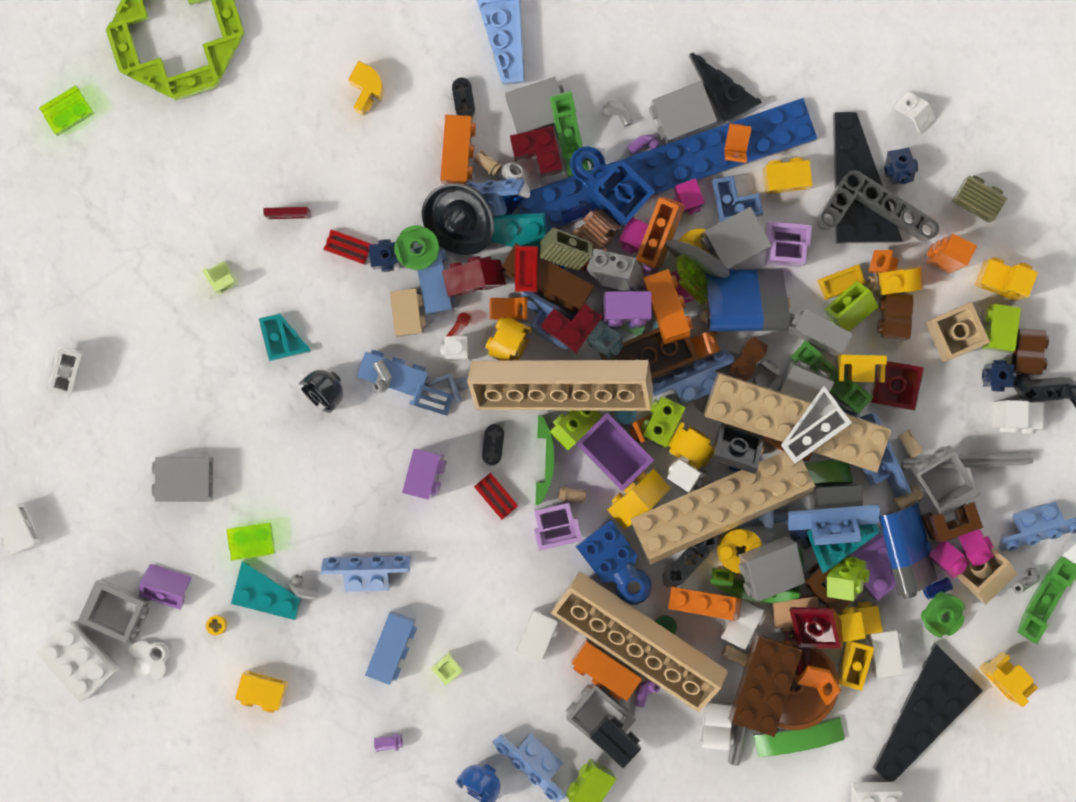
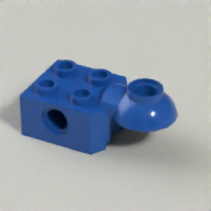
(612, 187)
(614, 561)

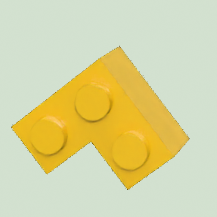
(1007, 281)
(638, 497)
(860, 621)

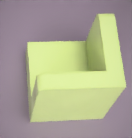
(220, 277)
(447, 668)

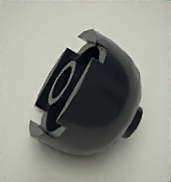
(323, 389)

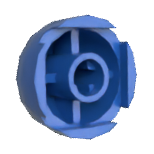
(480, 782)

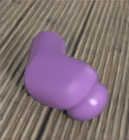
(642, 141)
(644, 690)

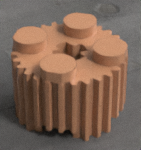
(597, 228)

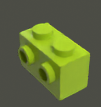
(851, 306)
(1001, 327)
(662, 422)
(574, 426)
(847, 579)
(592, 783)

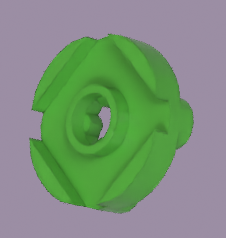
(405, 242)
(941, 604)

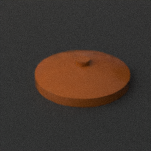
(804, 704)

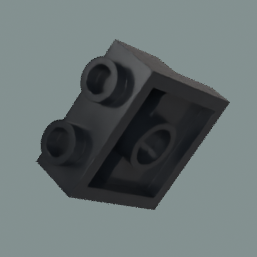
(737, 448)

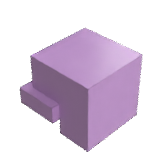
(788, 243)
(556, 526)

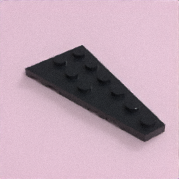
(851, 154)
(929, 709)

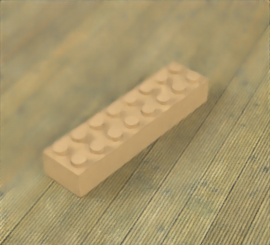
(561, 385)
(777, 413)
(721, 506)
(639, 642)

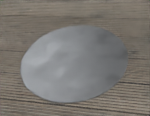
(703, 260)

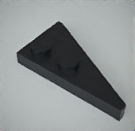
(728, 97)

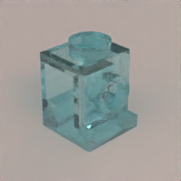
(604, 333)

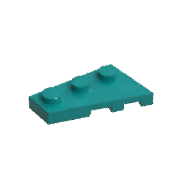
(519, 229)
(832, 554)
(263, 594)

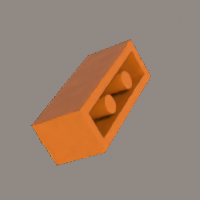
(457, 149)
(660, 229)
(950, 253)
(668, 306)
(705, 603)
(605, 671)

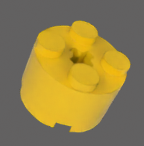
(508, 340)
(692, 445)
(729, 541)

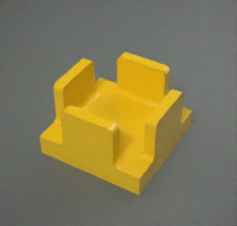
(862, 367)
(1010, 680)

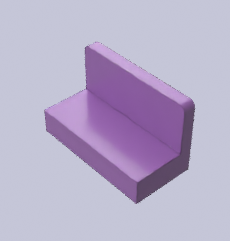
(164, 586)

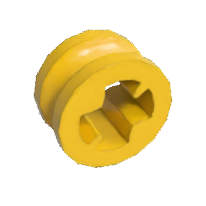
(220, 619)

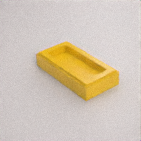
(838, 282)

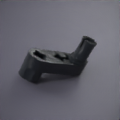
(1045, 389)
(684, 571)

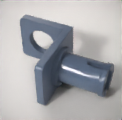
(455, 385)
(768, 519)

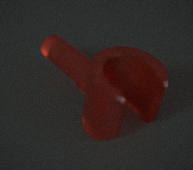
(464, 319)

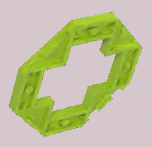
(153, 73)

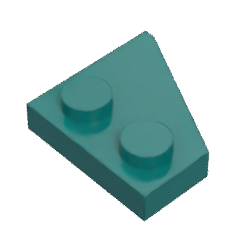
(280, 338)

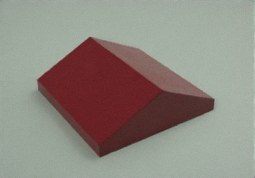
(900, 386)
(817, 627)

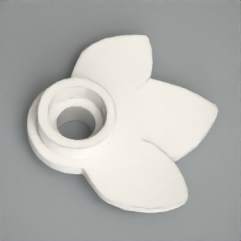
(522, 170)
(147, 660)

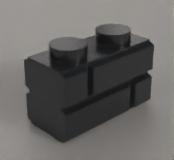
(616, 741)

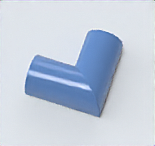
(729, 203)

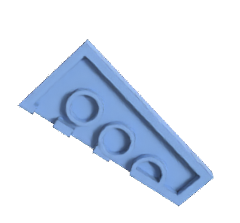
(504, 33)

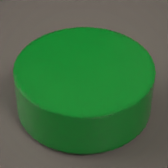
(668, 623)

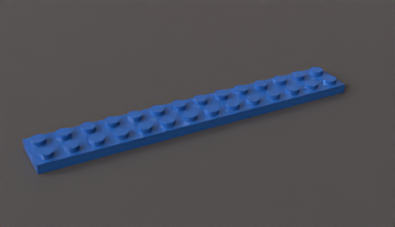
(684, 160)

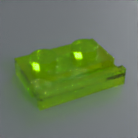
(66, 110)
(692, 278)
(250, 541)

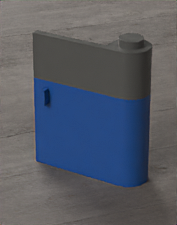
(748, 301)
(908, 550)

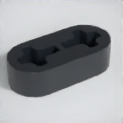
(468, 97)
(498, 445)

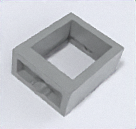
(617, 275)
(820, 332)
(958, 496)
(94, 600)
(628, 718)

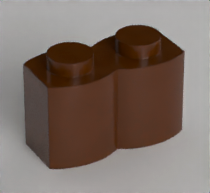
(896, 316)
(1030, 351)
(750, 354)

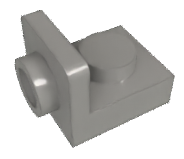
(764, 374)

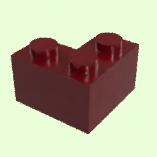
(539, 144)
(473, 276)
(572, 333)

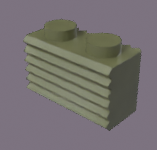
(980, 198)
(565, 249)

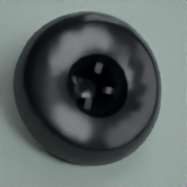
(459, 218)

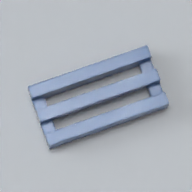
(418, 394)

